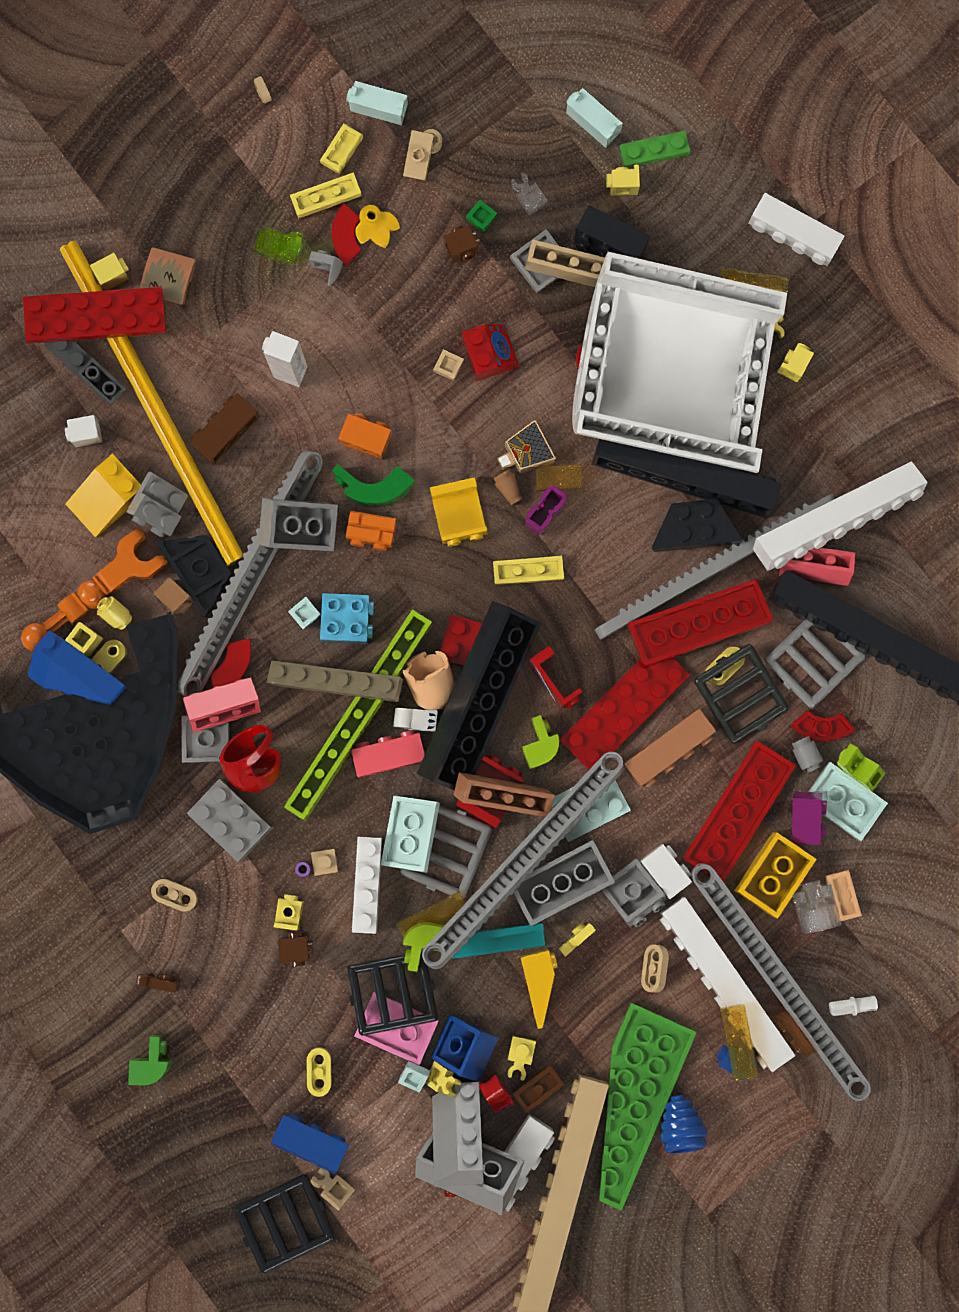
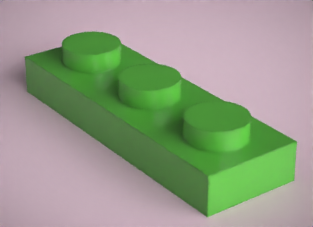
(654, 149)

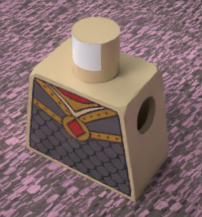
(527, 450)

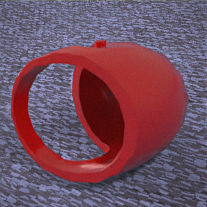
(250, 766)

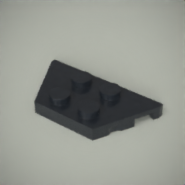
(695, 526)
(198, 568)

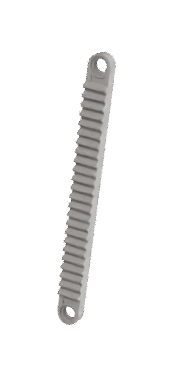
(698, 575)
(243, 585)
(523, 860)
(781, 982)

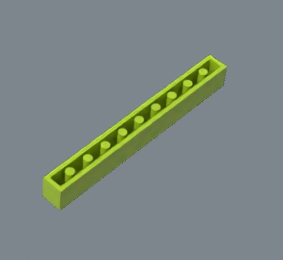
(356, 719)

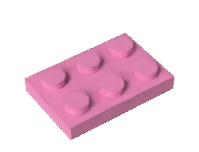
(404, 1042)

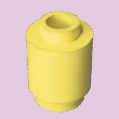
(114, 613)

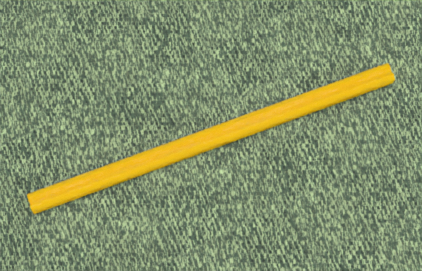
(160, 418)

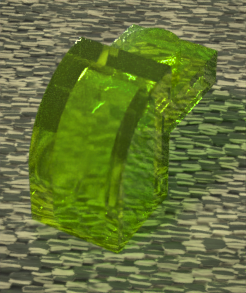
(278, 246)

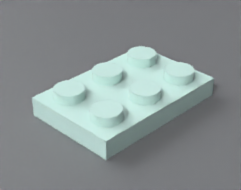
(848, 801)
(607, 808)
(410, 834)

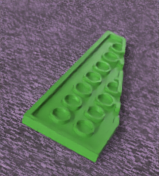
(641, 1079)

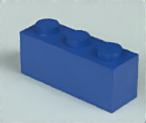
(309, 1143)

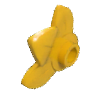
(377, 229)

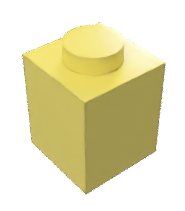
(110, 271)
(84, 639)

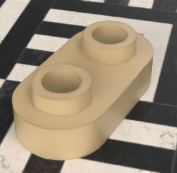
(175, 894)
(654, 968)

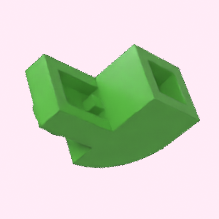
(149, 1070)

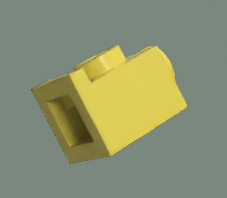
(624, 181)
(796, 362)
(283, 921)

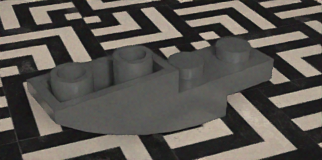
(87, 370)

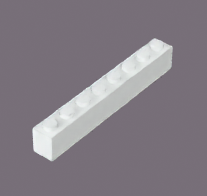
(839, 516)
(725, 981)

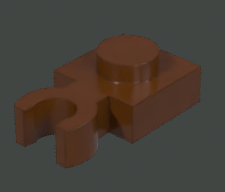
(164, 982)

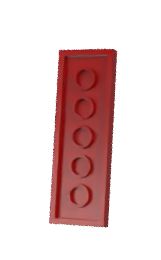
(94, 315)
(700, 623)
(623, 710)
(739, 810)

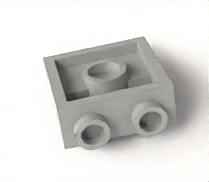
(157, 505)
(634, 894)

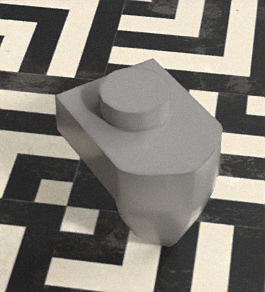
(324, 261)

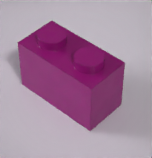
(807, 818)

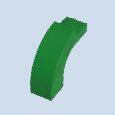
(375, 495)

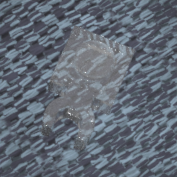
(530, 196)

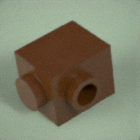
(461, 244)
(295, 949)

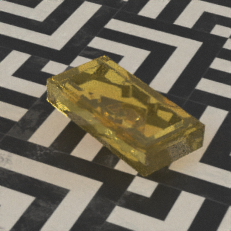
(562, 477)

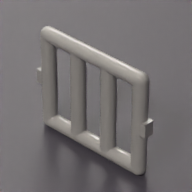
(826, 686)
(468, 872)

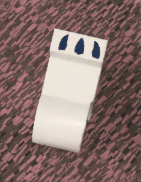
(416, 719)

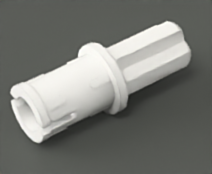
(853, 1006)

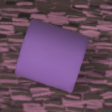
(297, 869)

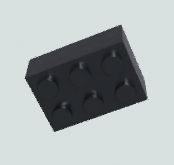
(604, 234)

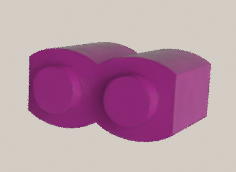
(550, 505)

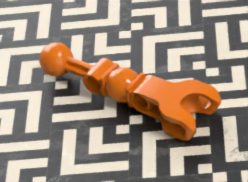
(90, 592)

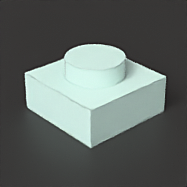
(304, 613)
(414, 1076)

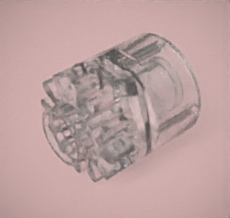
(816, 907)

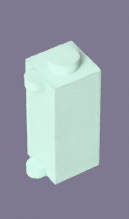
(377, 102)
(593, 117)

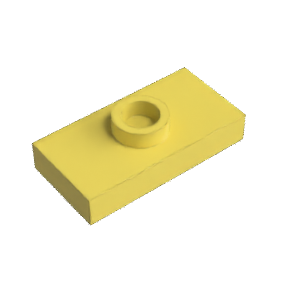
(341, 148)

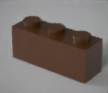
(224, 428)

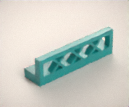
(503, 940)

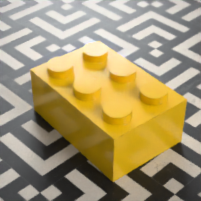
(775, 875)

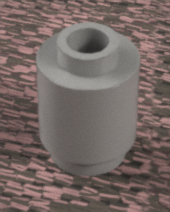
(807, 754)

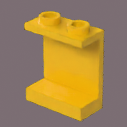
(458, 512)

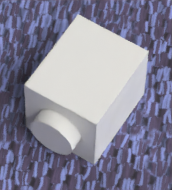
(83, 431)

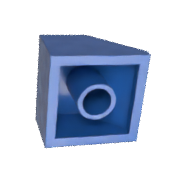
(464, 1048)

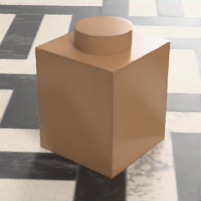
(173, 597)

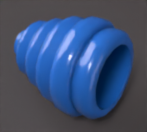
(682, 1127)

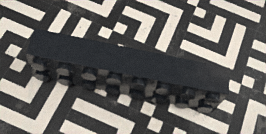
(692, 477)
(479, 695)

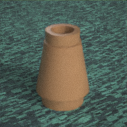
(508, 486)

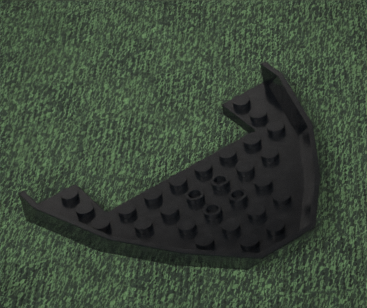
(94, 757)

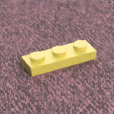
(325, 195)
(528, 570)

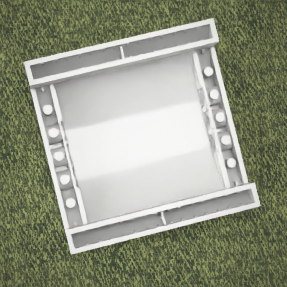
(676, 362)

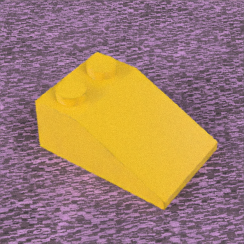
(104, 495)
(539, 976)

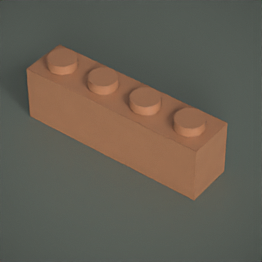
(670, 747)
(503, 795)

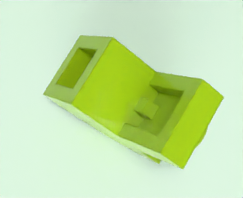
(544, 749)
(860, 767)
(418, 937)

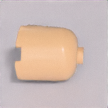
(430, 680)

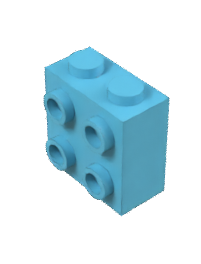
(346, 618)

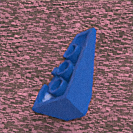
(65, 669)

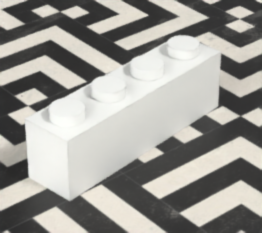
(796, 230)
(285, 358)
(367, 885)
(528, 1145)

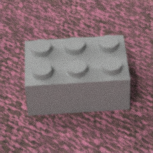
(297, 524)
(230, 820)

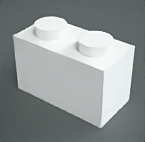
(666, 871)

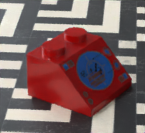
(489, 350)

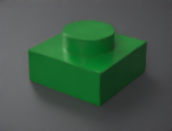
(481, 216)

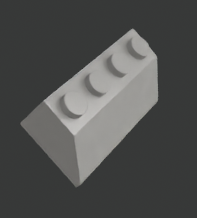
(563, 883)
(457, 1137)
(499, 1177)

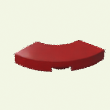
(344, 235)
(235, 663)
(822, 728)

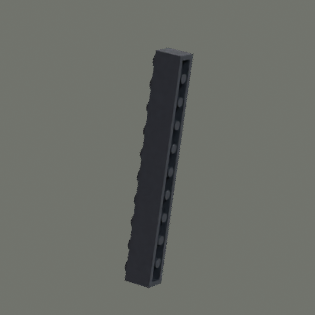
(867, 634)

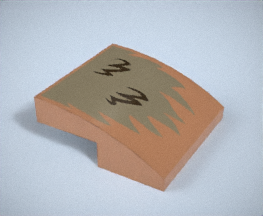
(170, 272)

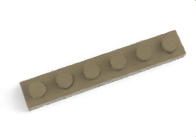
(335, 681)

